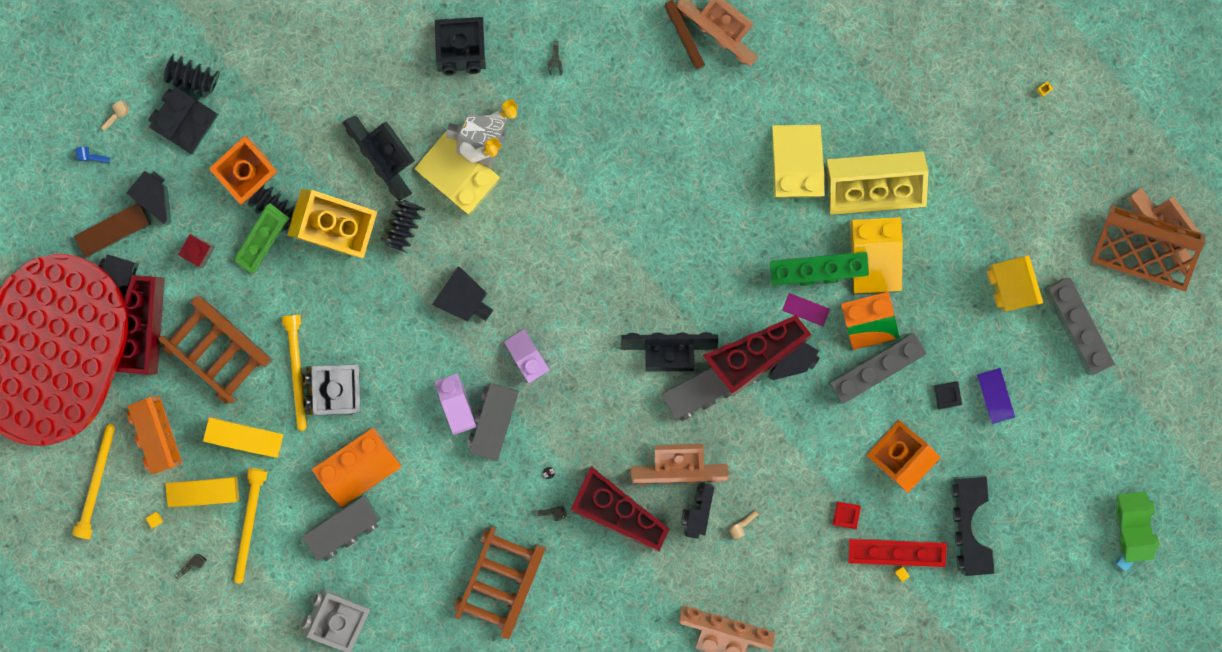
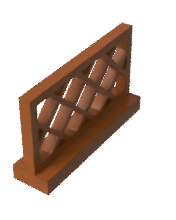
(1154, 229)

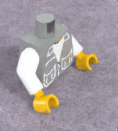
(482, 135)

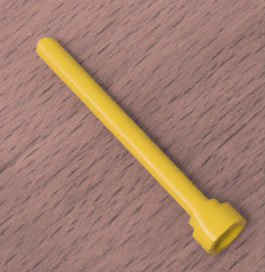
(291, 325)
(256, 479)
(83, 527)

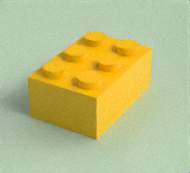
(332, 223)

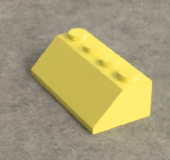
(877, 182)

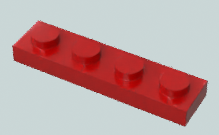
(897, 552)

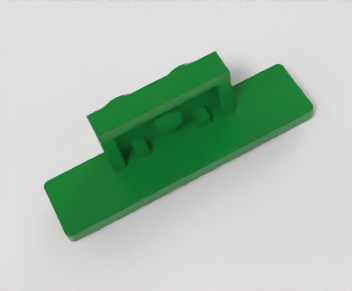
(819, 268)

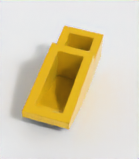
(243, 437)
(202, 492)

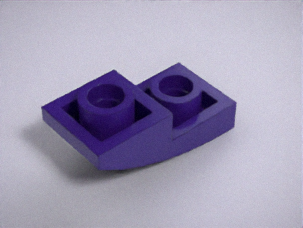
(996, 396)

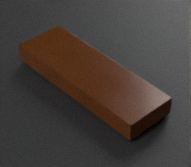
(684, 35)
(112, 230)

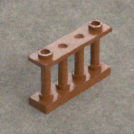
(220, 326)
(514, 600)

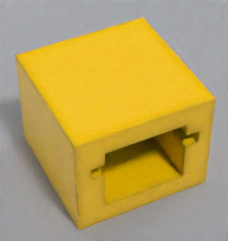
(1044, 89)
(154, 519)
(901, 573)

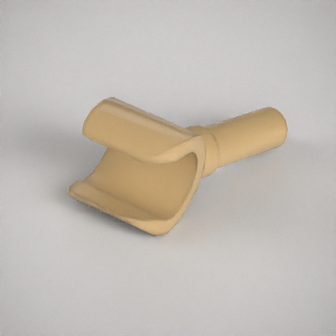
(120, 109)
(736, 529)

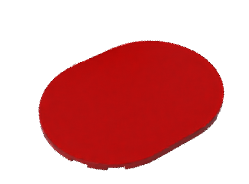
(57, 347)

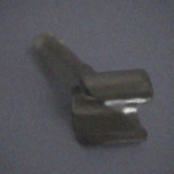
(555, 62)
(558, 512)
(196, 561)

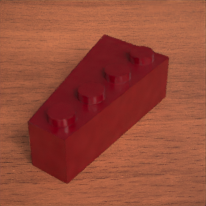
(144, 316)
(752, 356)
(614, 510)

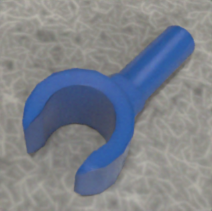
(82, 154)

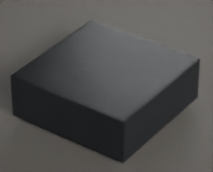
(947, 395)

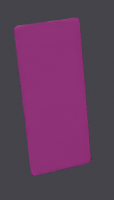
(806, 309)

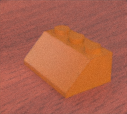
(154, 435)
(357, 467)

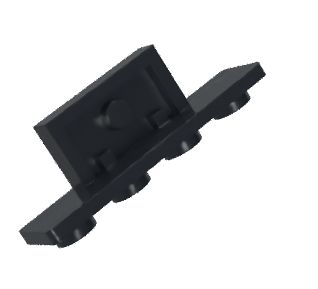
(384, 152)
(669, 352)

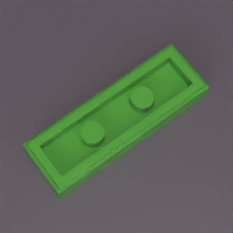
(261, 238)

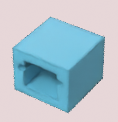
(1121, 563)

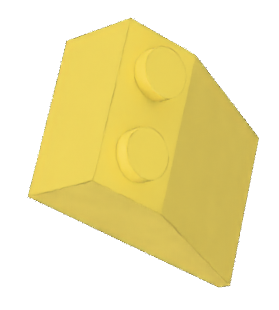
(797, 161)
(456, 176)

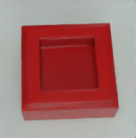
(846, 515)

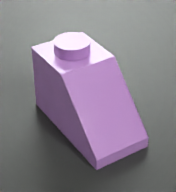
(526, 356)
(455, 404)

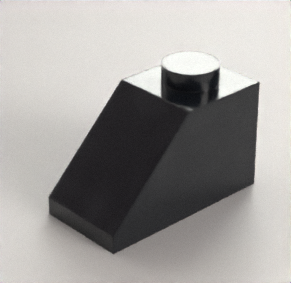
(152, 195)
(796, 362)

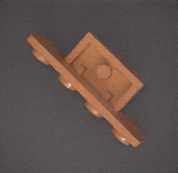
(724, 24)
(1167, 211)
(679, 464)
(724, 634)

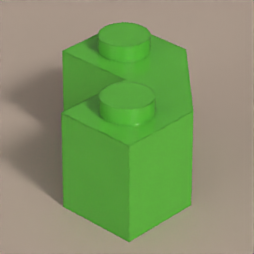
(1136, 535)

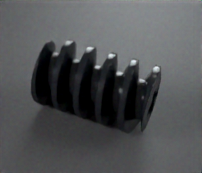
(190, 77)
(263, 198)
(402, 225)

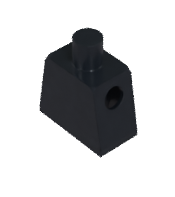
(463, 297)

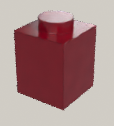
(196, 251)

